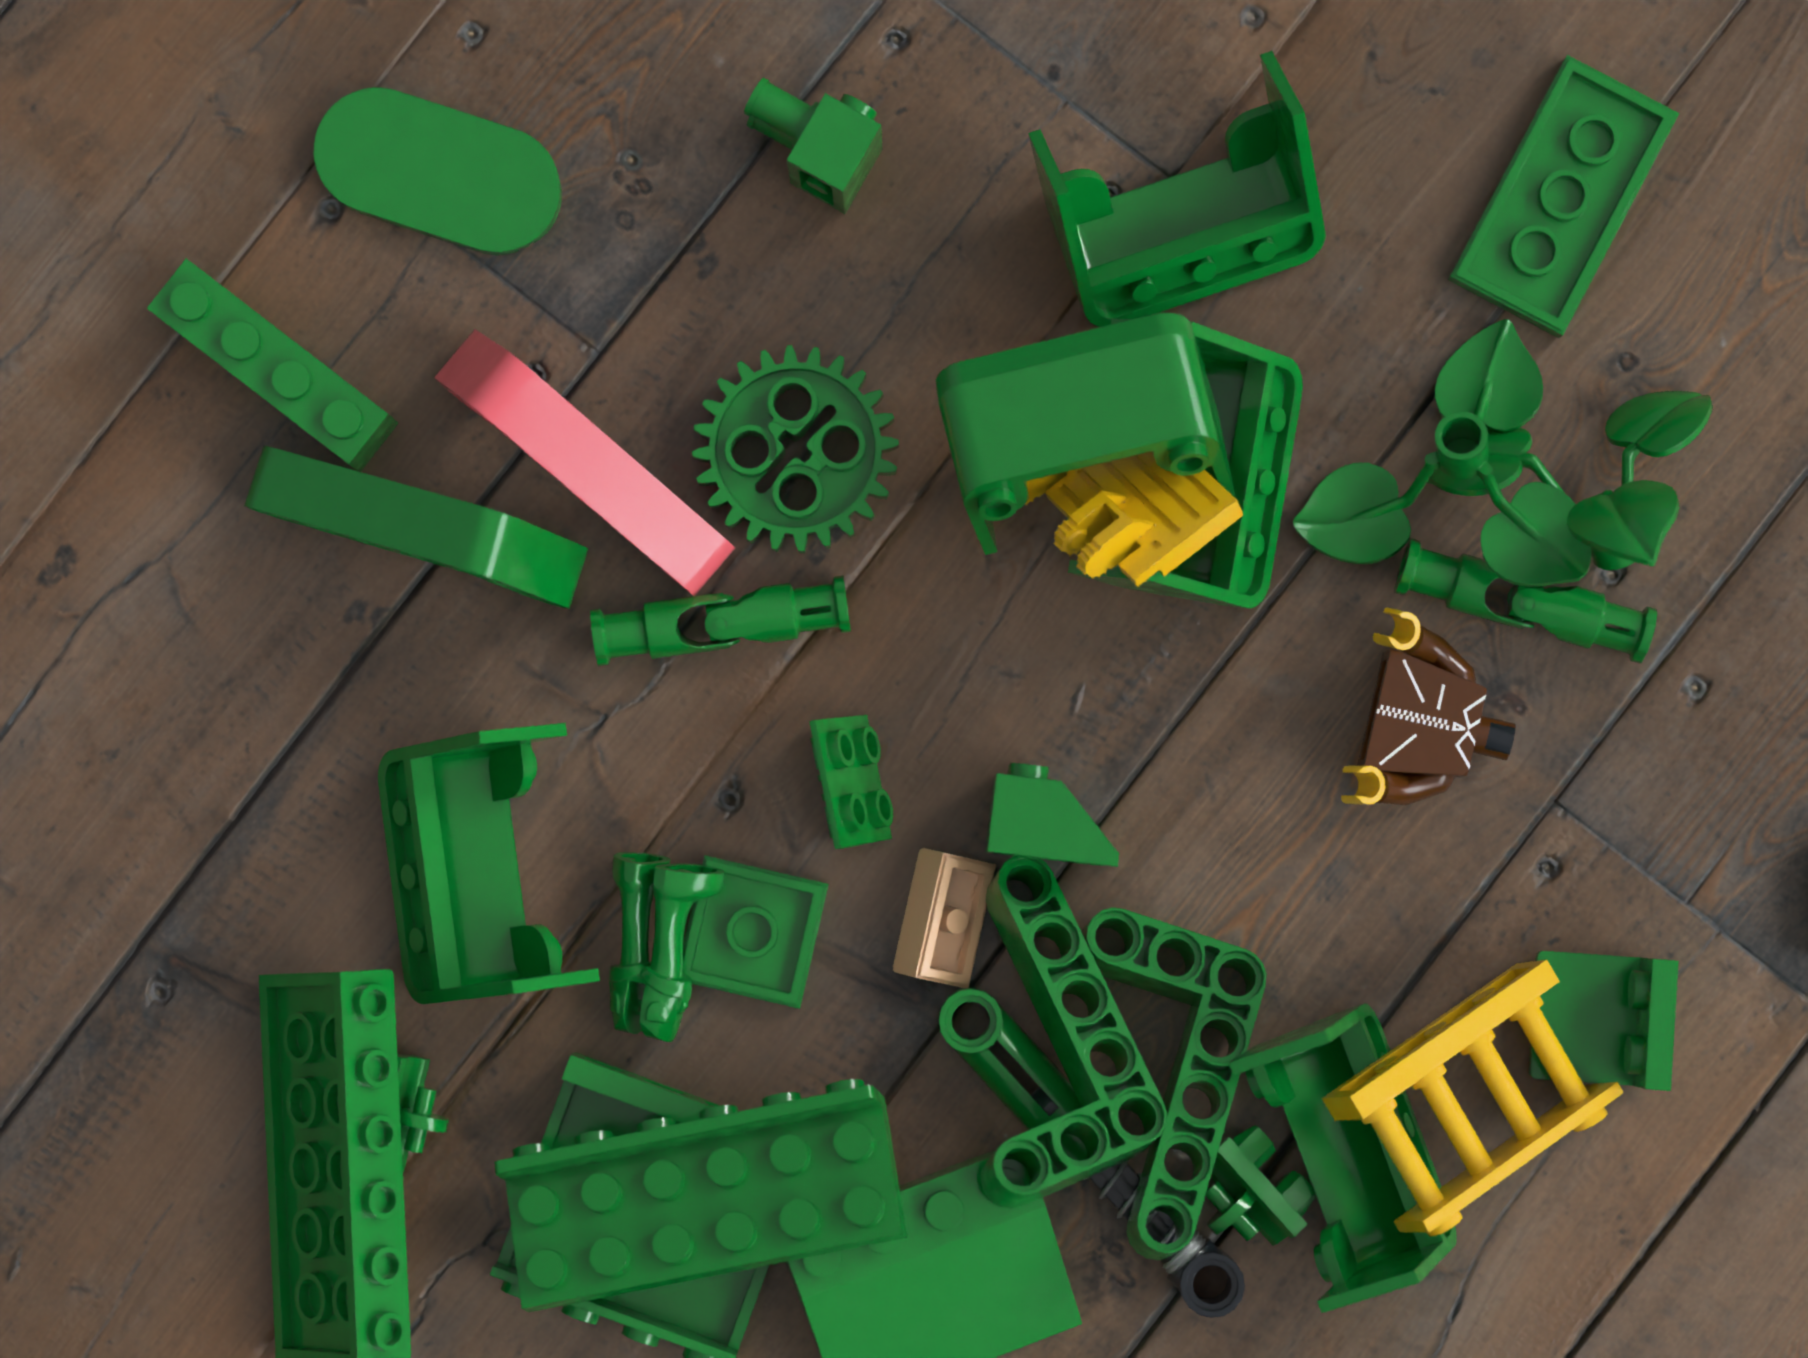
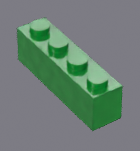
(272, 365)

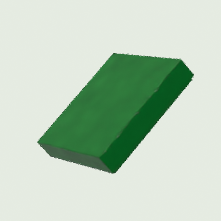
(755, 933)

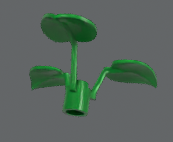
(1480, 387)
(1619, 523)

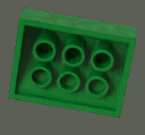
(958, 1285)

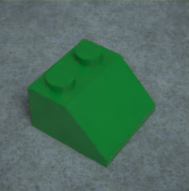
(1043, 820)

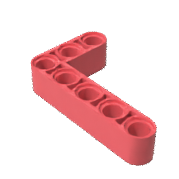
(584, 460)

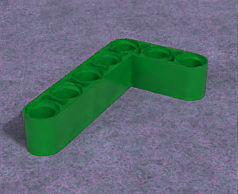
(418, 525)
(1073, 1042)
(1192, 1066)

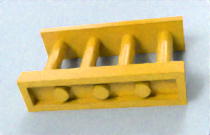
(1420, 1065)

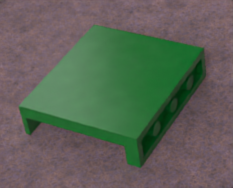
(699, 1314)

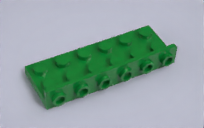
(334, 1165)
(702, 1195)

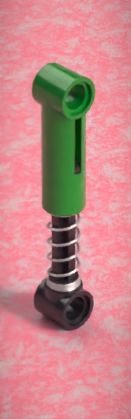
(1057, 1098)

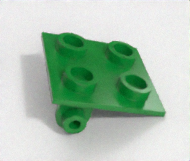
(847, 761)

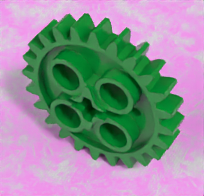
(752, 412)

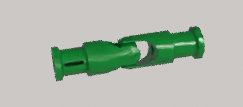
(1567, 612)
(763, 615)

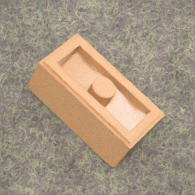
(943, 918)

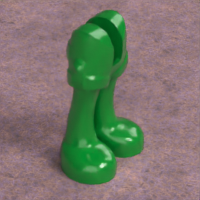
(657, 992)

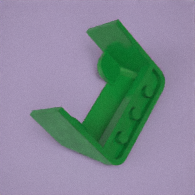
(1194, 228)
(1076, 407)
(1258, 414)
(459, 867)
(1345, 1158)

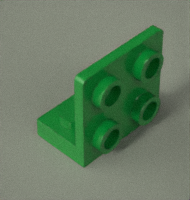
(1612, 1017)

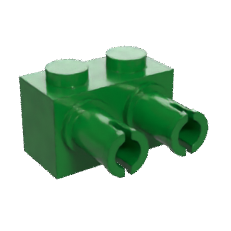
(829, 141)

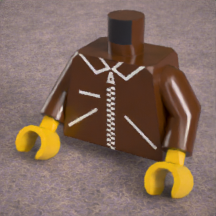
(1422, 719)

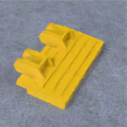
(1135, 515)

